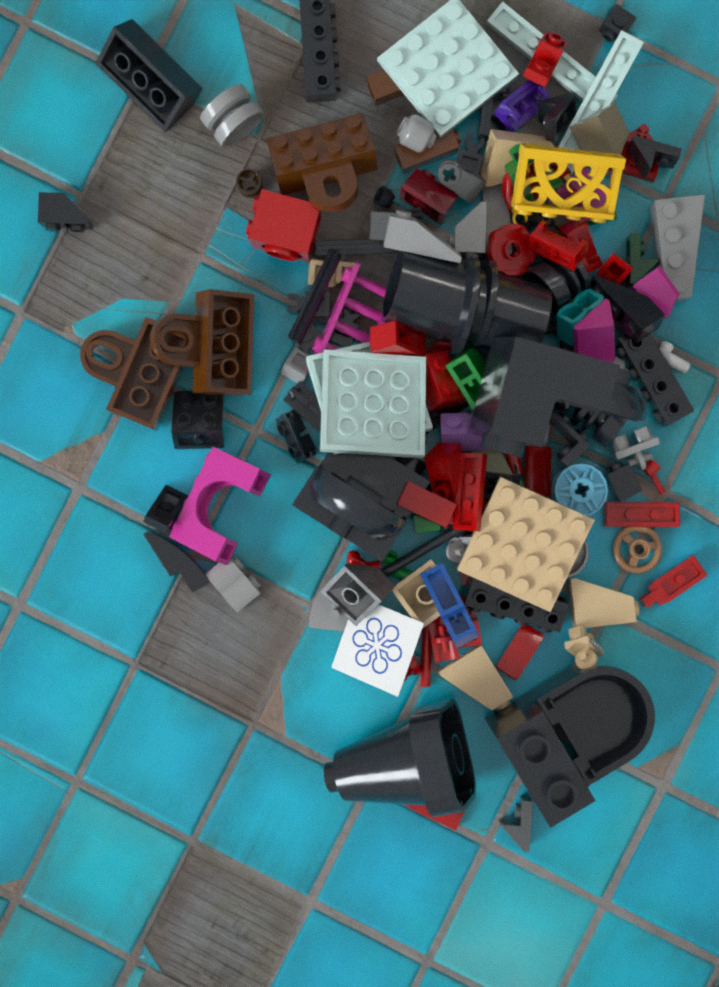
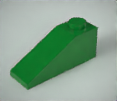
(467, 372)

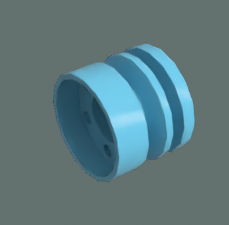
(585, 475)

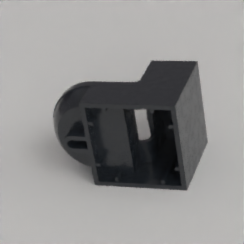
(529, 377)
(359, 497)
(602, 716)

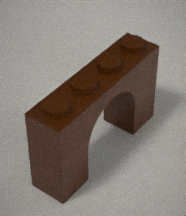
(383, 90)

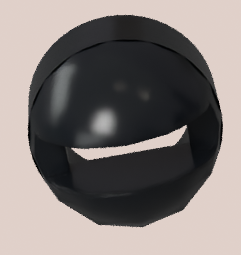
(384, 197)

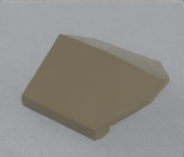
(602, 131)

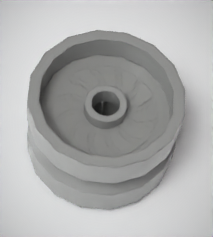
(232, 116)

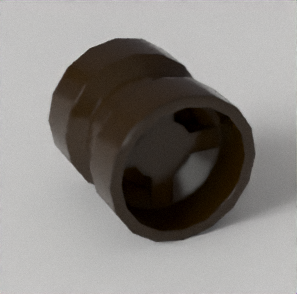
(246, 179)

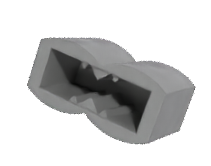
(234, 583)

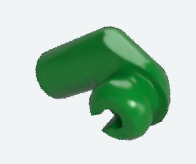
(401, 574)

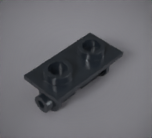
(305, 403)
(299, 447)

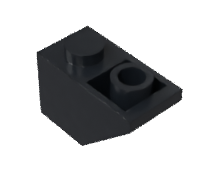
(58, 212)

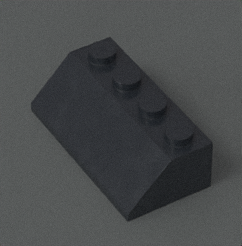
(148, 74)

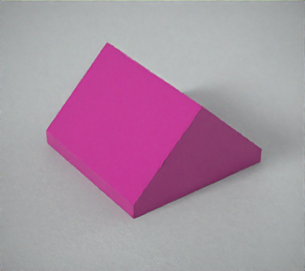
(596, 334)

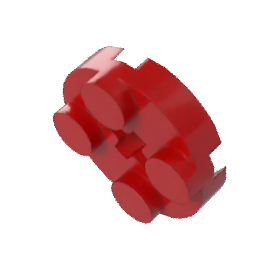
(498, 249)

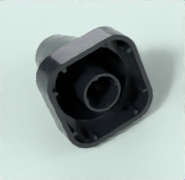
(410, 763)

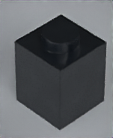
(622, 481)

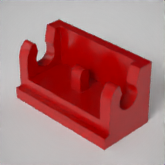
(576, 232)
(557, 247)

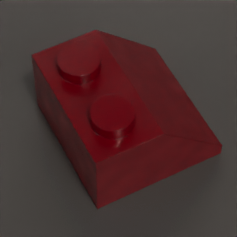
(430, 195)

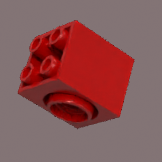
(283, 226)

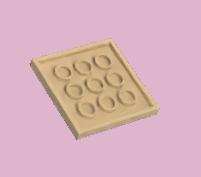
(525, 544)

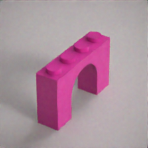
(193, 525)

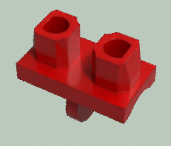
(441, 641)

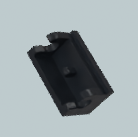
(488, 119)

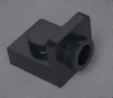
(617, 20)

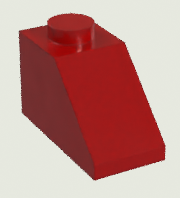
(396, 340)

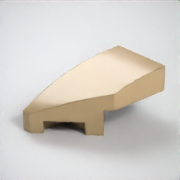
(315, 265)

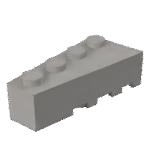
(676, 239)

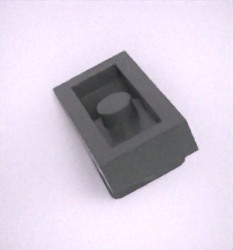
(520, 829)

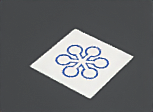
(379, 649)

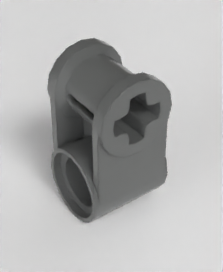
(464, 183)

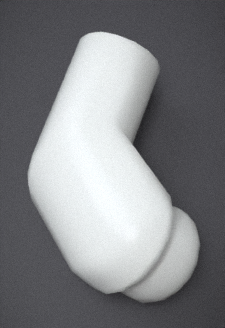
(673, 360)

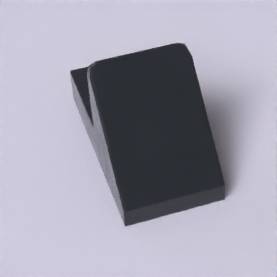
(556, 114)
(646, 152)
(165, 509)

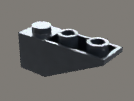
(632, 310)

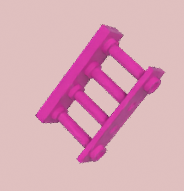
(349, 277)

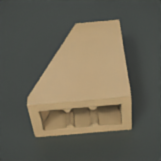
(498, 154)
(599, 606)
(478, 678)

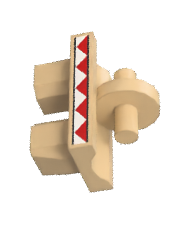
(583, 647)

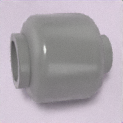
(416, 133)

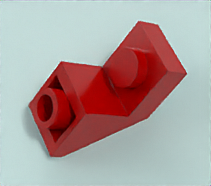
(545, 58)

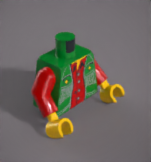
(509, 181)

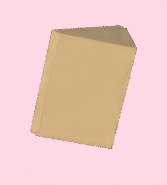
(415, 596)

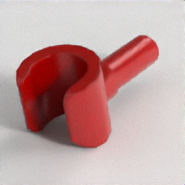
(652, 468)

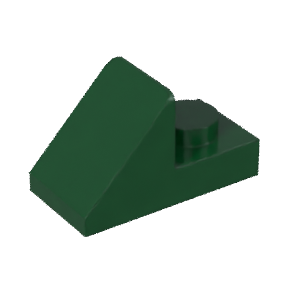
(634, 250)

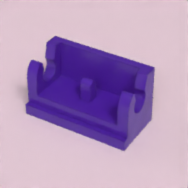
(520, 105)

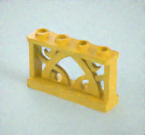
(542, 157)

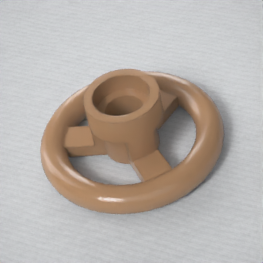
(632, 567)

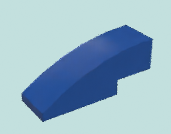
(449, 605)

